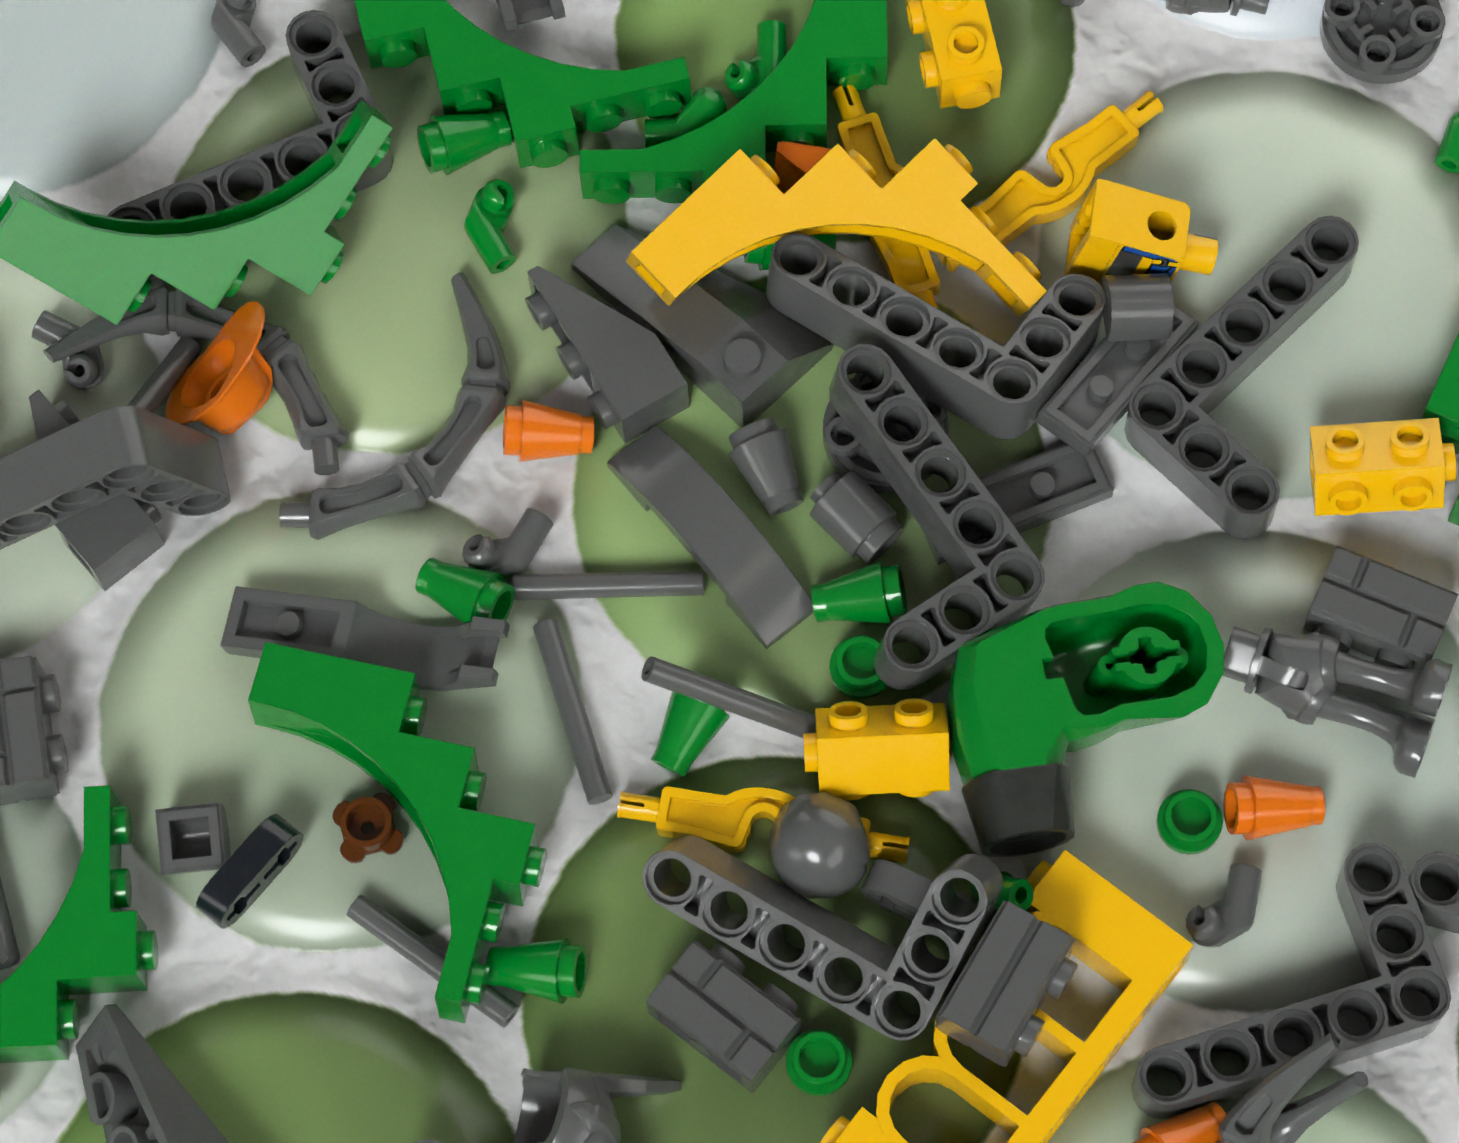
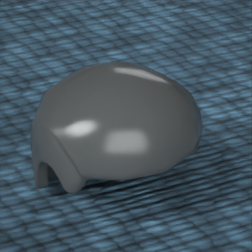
(819, 846)

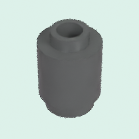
(855, 516)

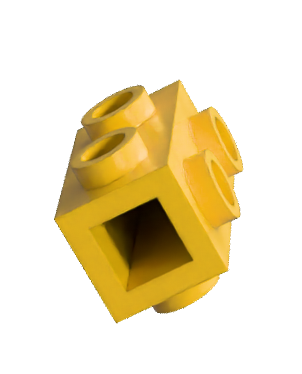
(959, 51)
(1379, 466)
(880, 749)

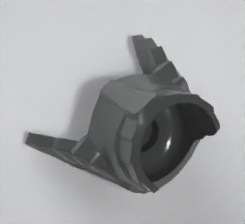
(578, 1104)

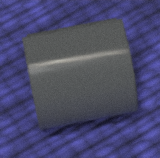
(1138, 307)
(192, 838)

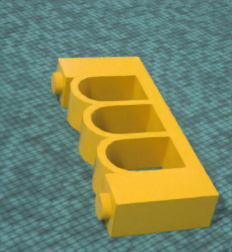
(1111, 938)

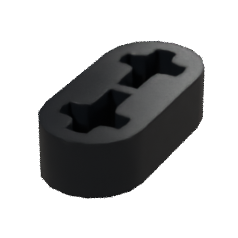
(249, 871)

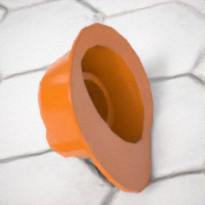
(228, 379)

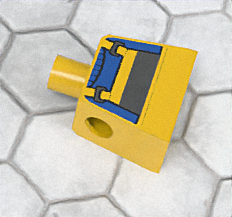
(1135, 233)

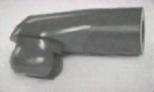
(232, 25)
(81, 369)
(510, 553)
(1230, 915)

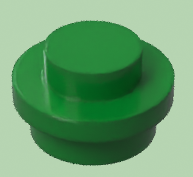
(854, 669)
(1189, 821)
(818, 1062)

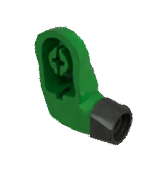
(1063, 686)

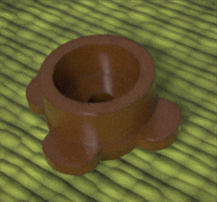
(374, 810)

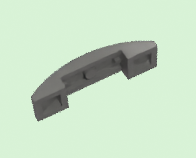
(714, 533)

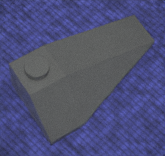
(714, 332)
(134, 1089)

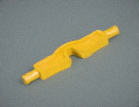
(1076, 161)
(904, 263)
(729, 818)

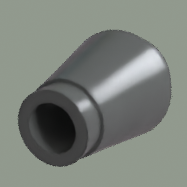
(767, 464)

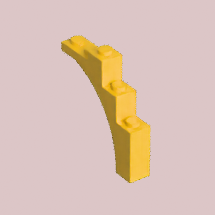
(919, 206)

